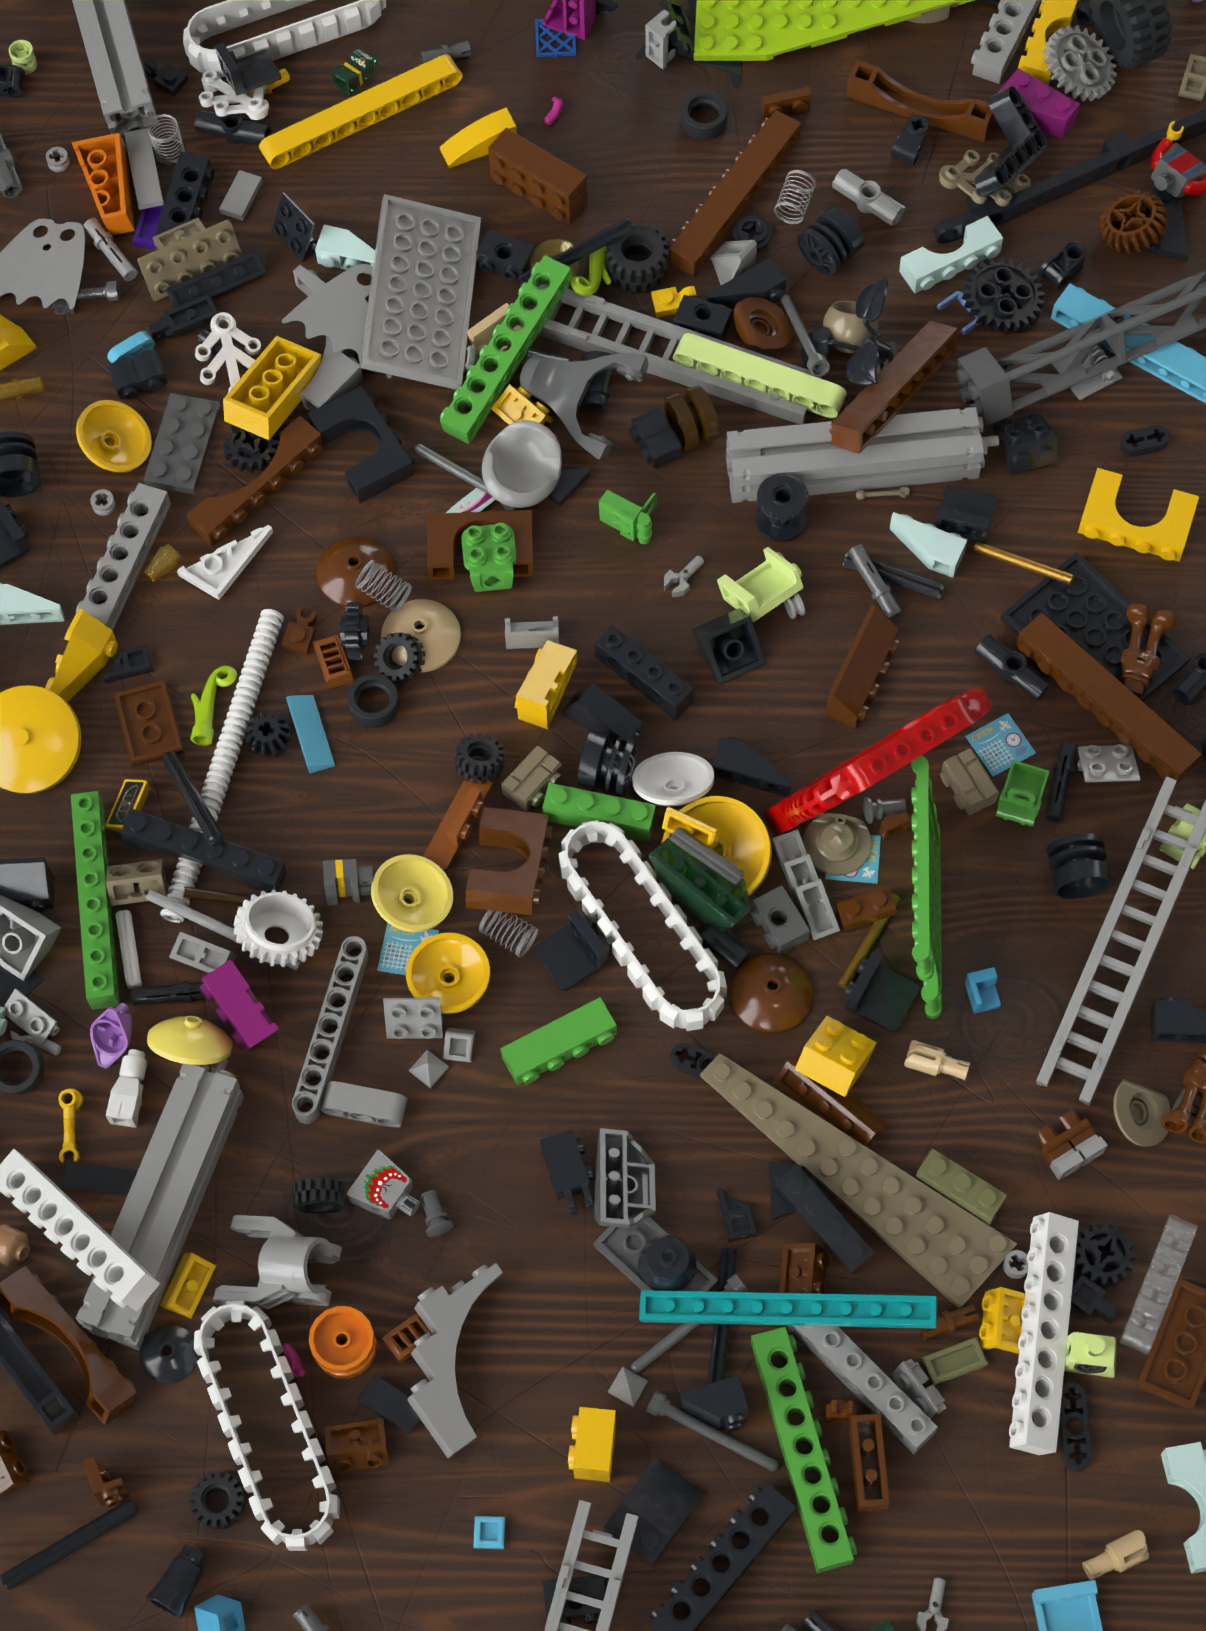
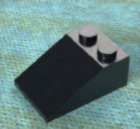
(663, 1506)

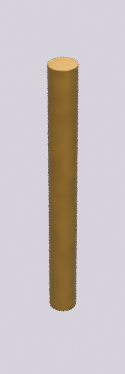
(1024, 563)
(864, 948)

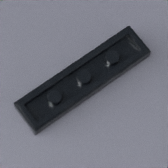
(218, 279)

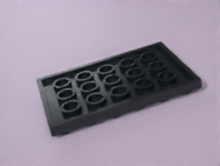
(1094, 618)

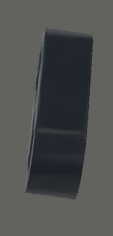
(1144, 439)

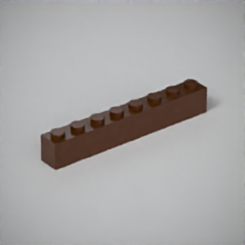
(733, 193)
(894, 387)
(1107, 699)

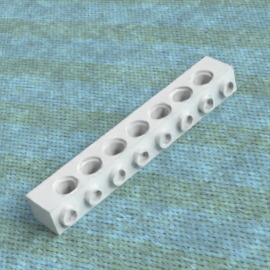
(77, 1232)
(1050, 1347)

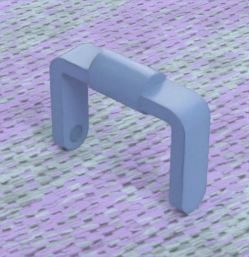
(958, 295)

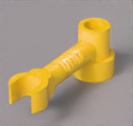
(69, 1122)

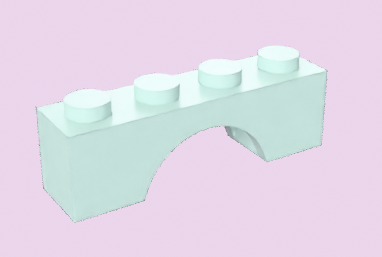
(926, 268)
(1187, 1469)

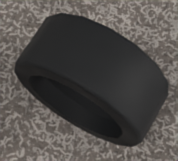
(704, 99)
(367, 682)
(37, 1069)

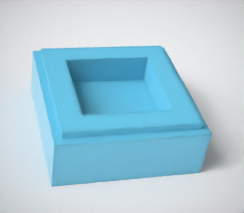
(489, 1532)

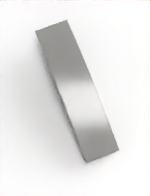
(143, 169)
(805, 885)

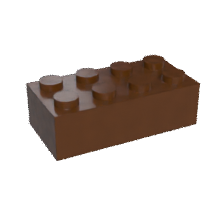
(538, 176)

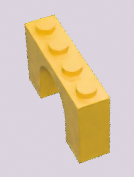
(1162, 539)

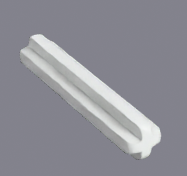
(128, 949)

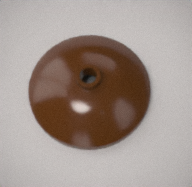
(338, 577)
(769, 1009)

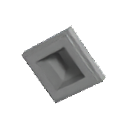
(471, 357)
(428, 1069)
(628, 1386)

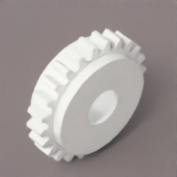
(280, 911)

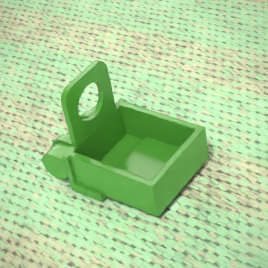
(627, 517)
(1022, 793)

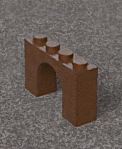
(446, 531)
(516, 889)

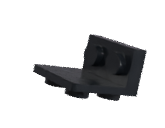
(247, 72)
(966, 513)

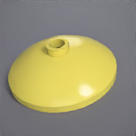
(416, 880)
(190, 1041)

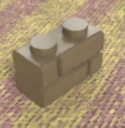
(531, 779)
(969, 782)

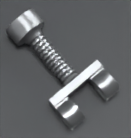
(110, 291)

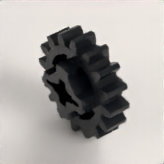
(242, 454)
(354, 630)
(1114, 1258)

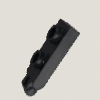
(682, 34)

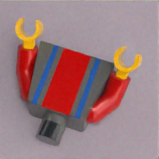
(1176, 168)

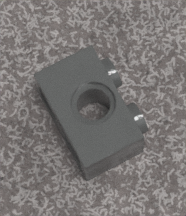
(779, 905)

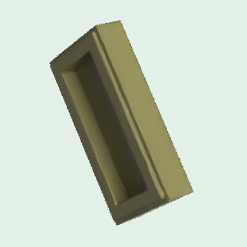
(954, 1361)

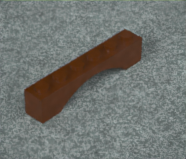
(874, 87)
(219, 514)
(29, 1302)

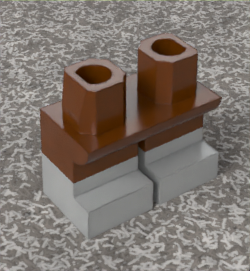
(1071, 1148)

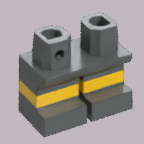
(346, 879)

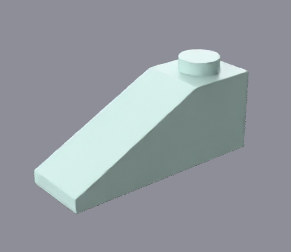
(24, 607)

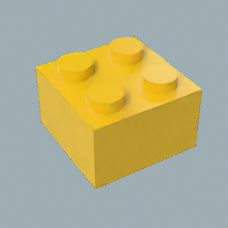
(835, 1056)
(594, 1444)

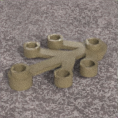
(954, 177)

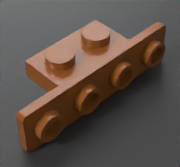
(457, 822)

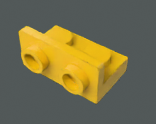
(516, 406)
(1001, 1319)

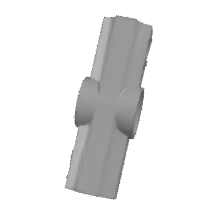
(868, 197)

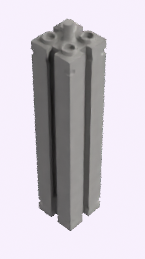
(115, 64)
(905, 453)
(167, 1194)

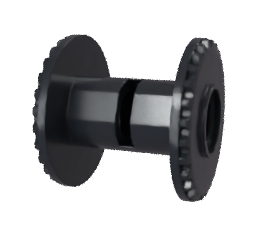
(781, 507)

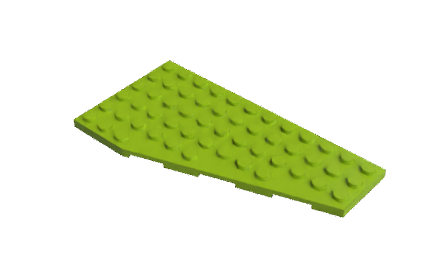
(772, 27)

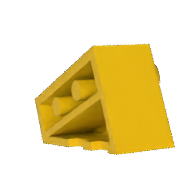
(545, 684)

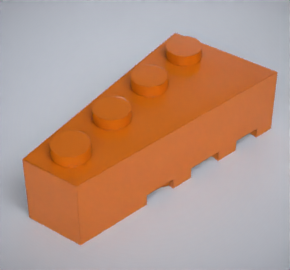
(108, 176)

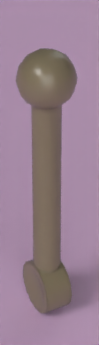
(903, 492)

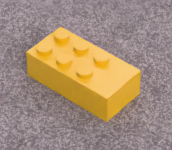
(271, 388)

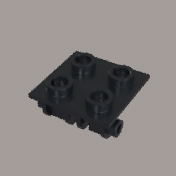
(294, 228)

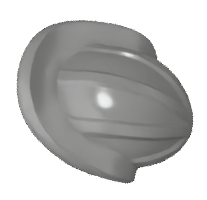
(522, 464)

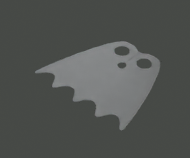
(47, 274)
(337, 311)

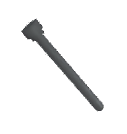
(817, 362)
(455, 469)
(733, 1284)
(661, 1406)

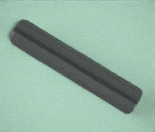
(707, 855)

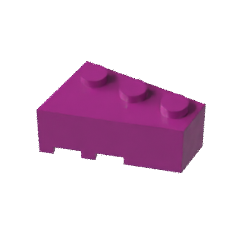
(571, 17)
(1050, 108)
(237, 1005)

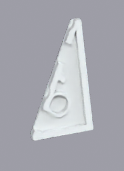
(220, 569)

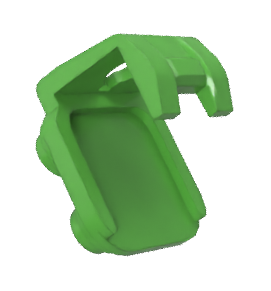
(489, 556)

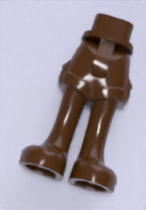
(1138, 664)
(1179, 1119)

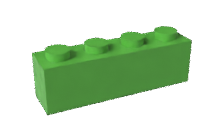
(576, 806)
(559, 1041)

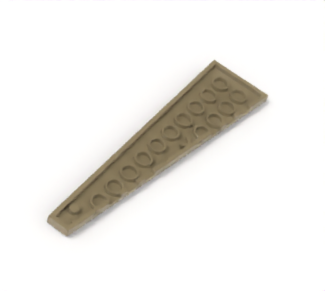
(918, 1223)

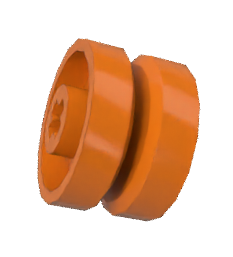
(325, 1342)

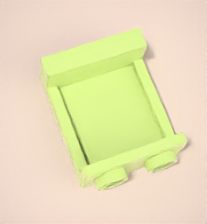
(763, 586)

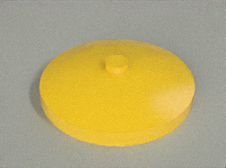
(36, 739)
(741, 835)

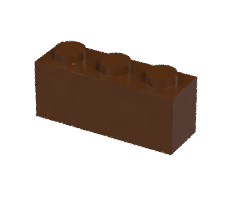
(868, 1463)

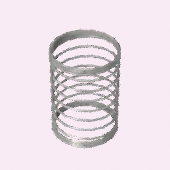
(172, 138)
(791, 204)
(369, 575)
(522, 940)

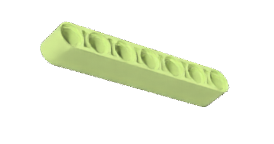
(760, 374)

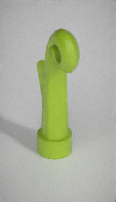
(597, 270)
(202, 730)

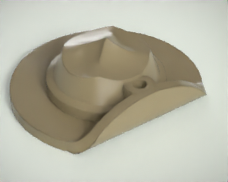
(837, 843)
(1140, 1113)

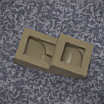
(1194, 79)

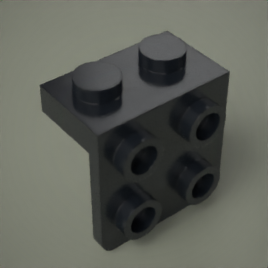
(1027, 442)
(12, 536)
(573, 951)
(880, 994)

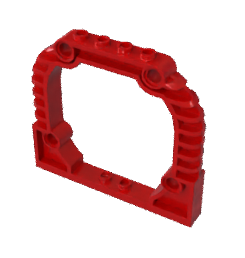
(879, 760)

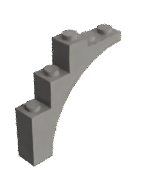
(338, 371)
(438, 1400)

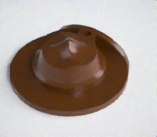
(762, 324)

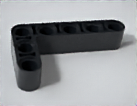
(1024, 137)

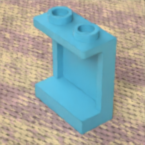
(1067, 1607)

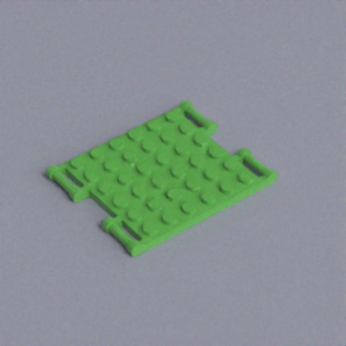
(927, 888)

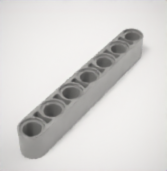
(330, 1042)

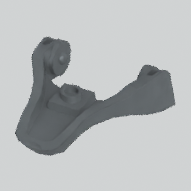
(565, 383)

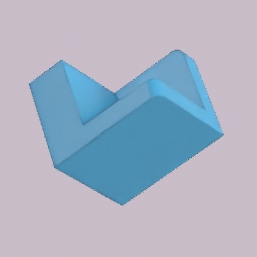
(982, 990)
(219, 1615)

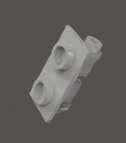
(30, 1017)
(910, 1380)

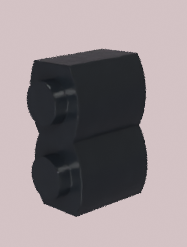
(138, 374)
(656, 438)

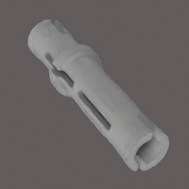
(97, 233)

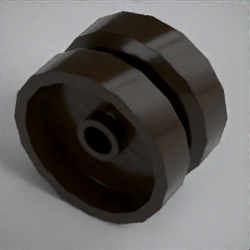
(692, 417)

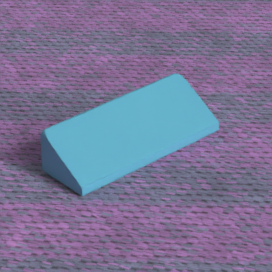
(310, 732)

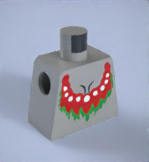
(383, 1188)

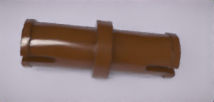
(950, 1321)

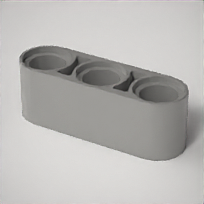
(364, 1104)

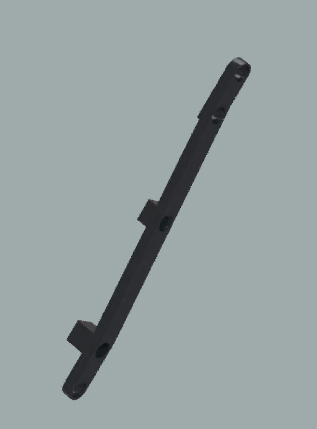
(1115, 156)

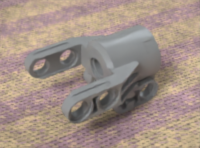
(281, 1265)

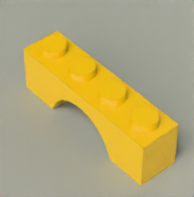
(1054, 16)

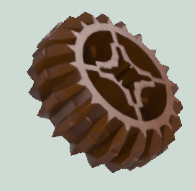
(1131, 215)

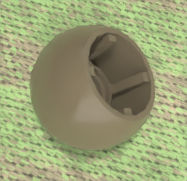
(845, 325)

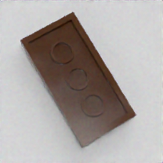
(1178, 1354)

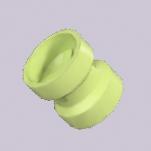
(23, 55)

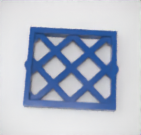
(539, 52)

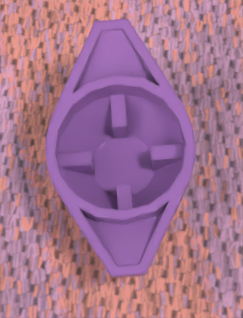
(111, 1034)

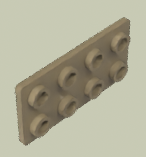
(187, 253)

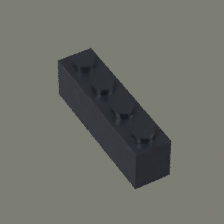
(823, 1219)

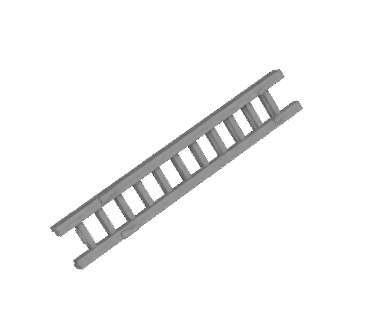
(662, 366)
(1107, 932)
(570, 1563)

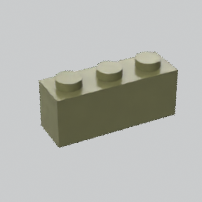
(961, 1187)

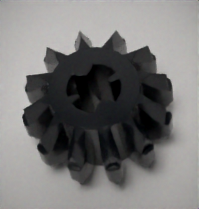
(271, 743)

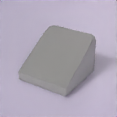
(459, 1044)

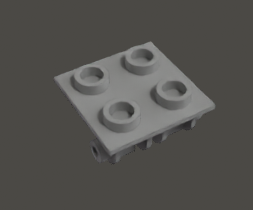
(1094, 384)
(1108, 763)
(413, 1018)

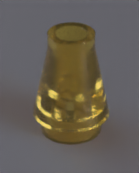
(163, 562)

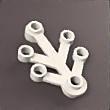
(255, 107)
(228, 352)

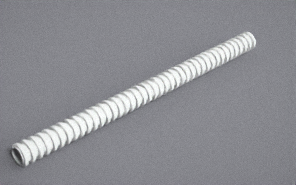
(229, 745)

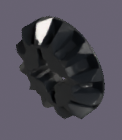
(745, 225)

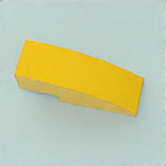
(476, 138)

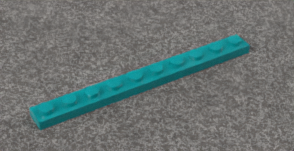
(788, 1309)

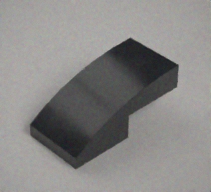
(389, 1403)

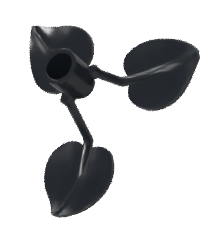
(863, 366)

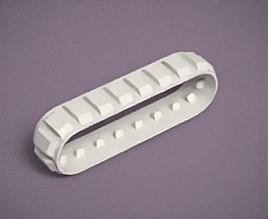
(278, 42)
(675, 918)
(213, 1321)

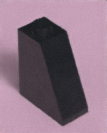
(600, 712)

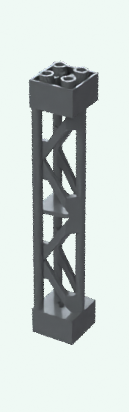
(987, 380)

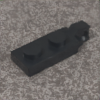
(184, 318)

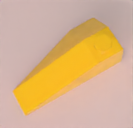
(13, 342)
(85, 655)

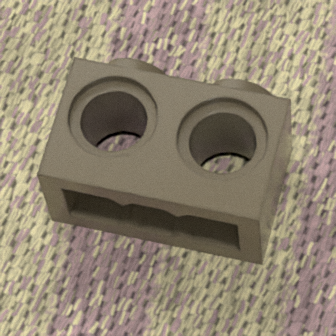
(133, 881)

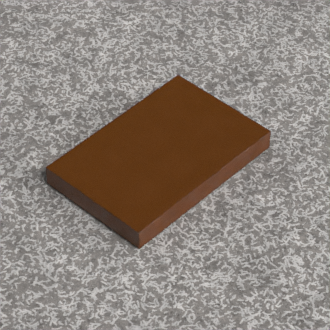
(148, 722)

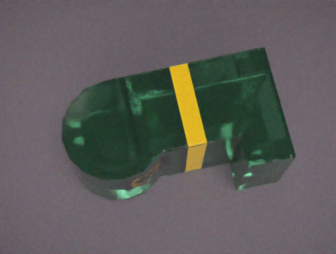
(354, 71)

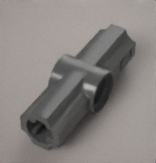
(9, 181)

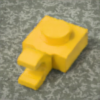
(668, 300)

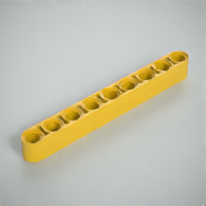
(360, 111)

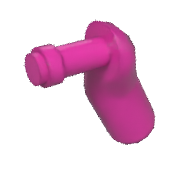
(555, 111)
(294, 1360)

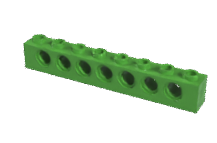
(467, 425)
(94, 901)
(824, 1554)

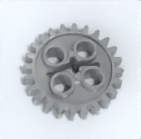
(1080, 63)

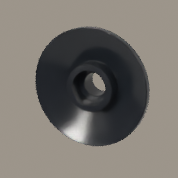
(172, 1367)

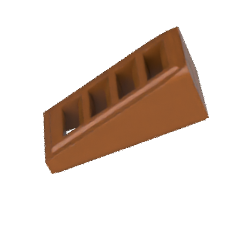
(338, 678)
(391, 1344)

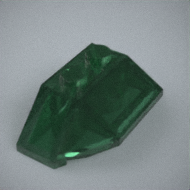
(700, 887)

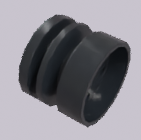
(830, 240)
(18, 465)
(607, 762)
(1079, 866)

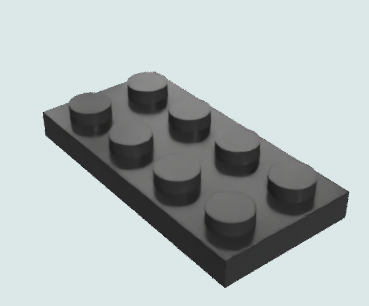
(182, 443)
(624, 1246)

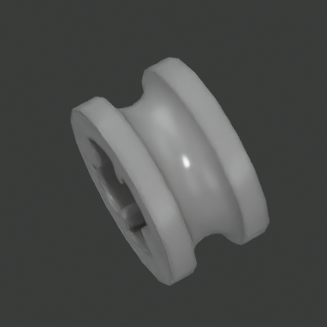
(60, 165)
(99, 495)
(794, 606)
(1013, 1272)

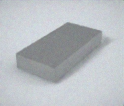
(241, 195)

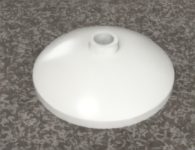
(673, 778)

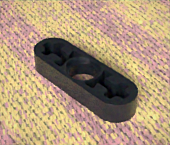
(687, 1065)
(1083, 1449)

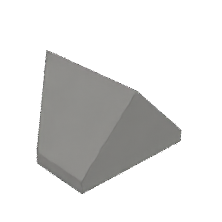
(734, 259)

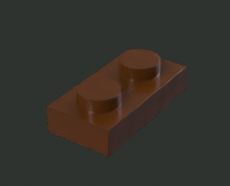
(786, 102)
(866, 908)

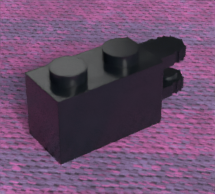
(566, 1168)

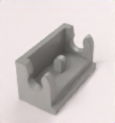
(657, 39)
(531, 633)
(200, 953)

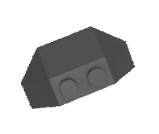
(622, 1180)

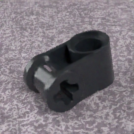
(11, 81)
(911, 140)
(1061, 267)

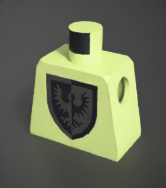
(1091, 1354)

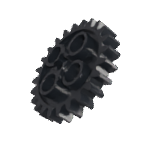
(1003, 295)

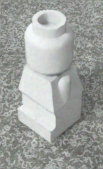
(127, 1092)

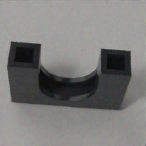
(358, 413)

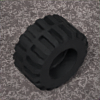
(638, 274)

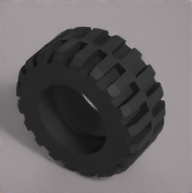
(1132, 29)

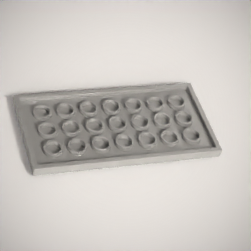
(421, 292)

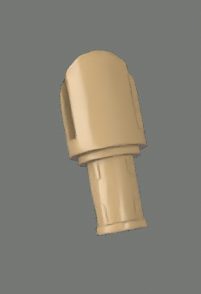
(934, 1060)
(1118, 1555)

